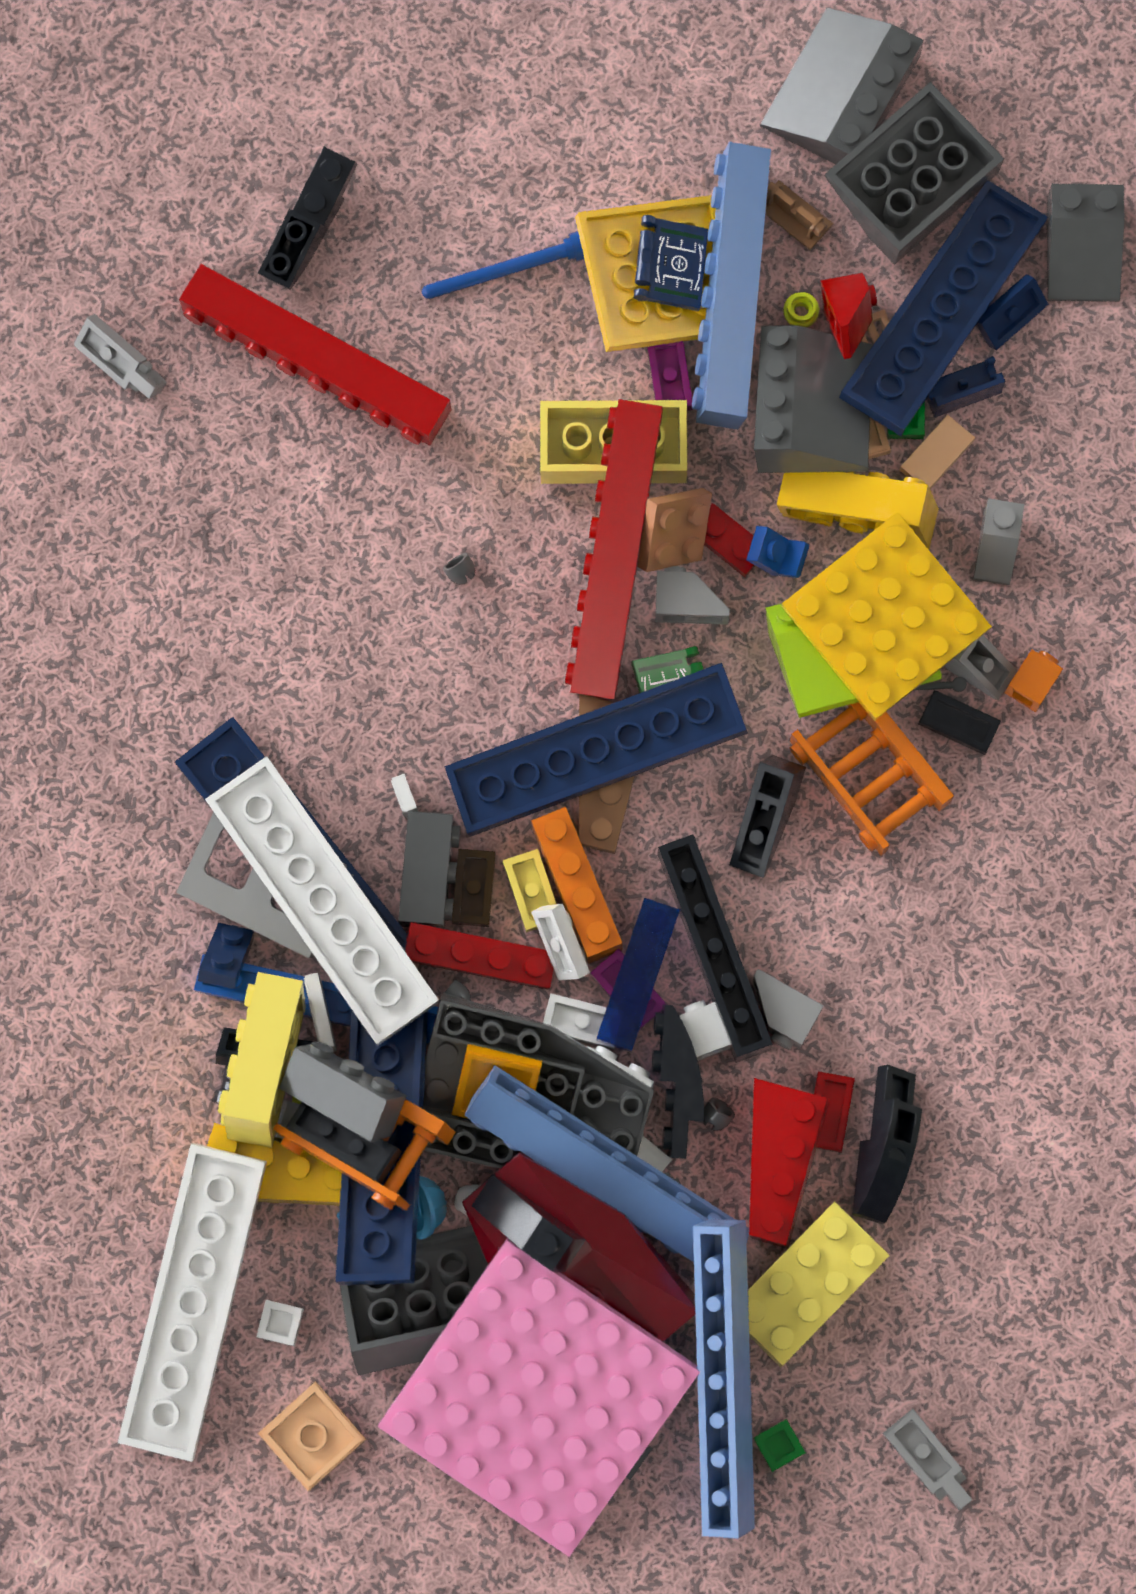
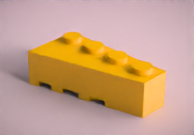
(858, 501)
(286, 1175)

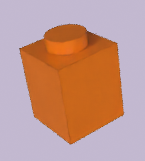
(1034, 679)

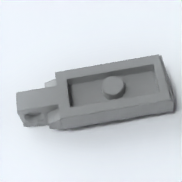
(118, 357)
(928, 1458)

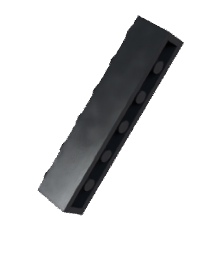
(714, 948)

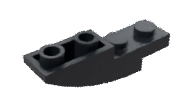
(309, 220)
(678, 1064)
(891, 1147)

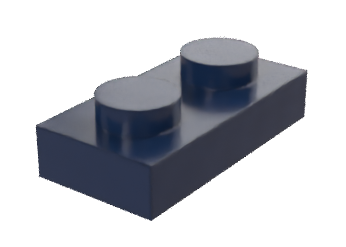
(1012, 312)
(226, 955)

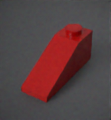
(848, 309)

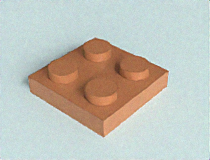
(674, 529)

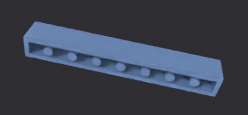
(732, 286)
(590, 1161)
(723, 1378)

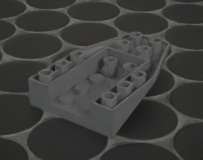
(568, 1076)

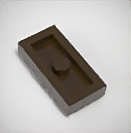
(473, 887)

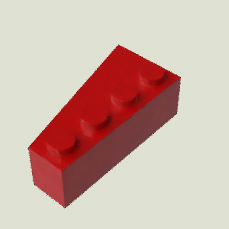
(783, 1150)

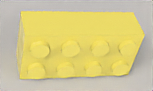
(576, 433)
(264, 1051)
(810, 1283)

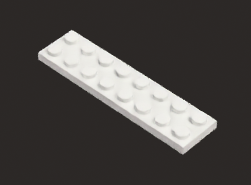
(322, 901)
(192, 1302)

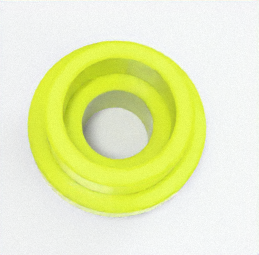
(805, 300)

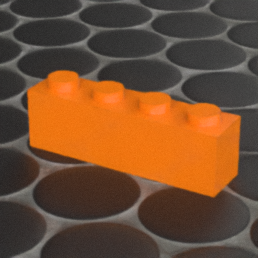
(576, 884)

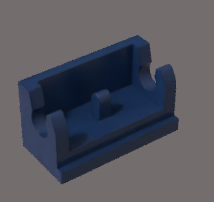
(965, 387)

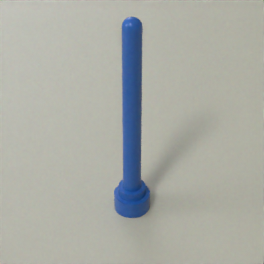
(569, 248)

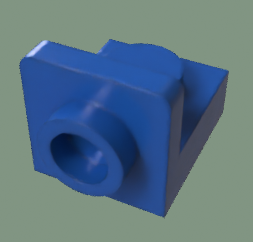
(776, 553)

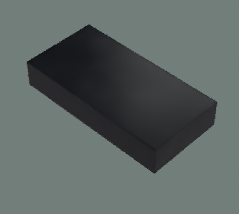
(959, 722)

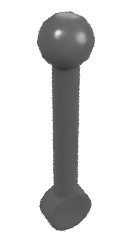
(958, 685)

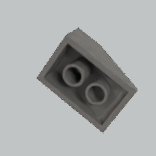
(1085, 242)

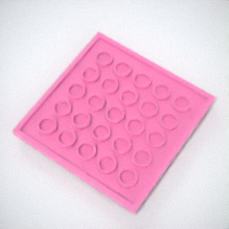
(539, 1397)

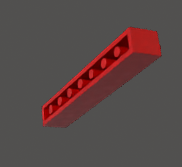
(315, 355)
(616, 549)

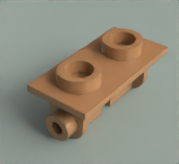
(795, 215)

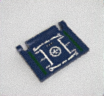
(671, 263)

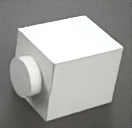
(705, 1029)

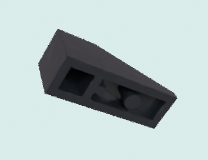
(766, 814)
(528, 1225)

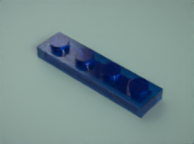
(638, 975)

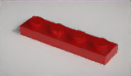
(479, 956)

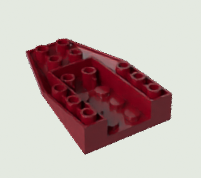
(613, 1261)

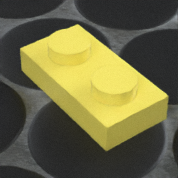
(529, 885)

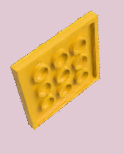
(611, 254)
(886, 616)

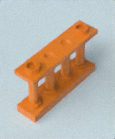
(907, 763)
(426, 1131)

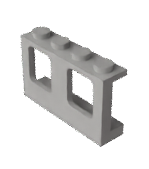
(247, 906)

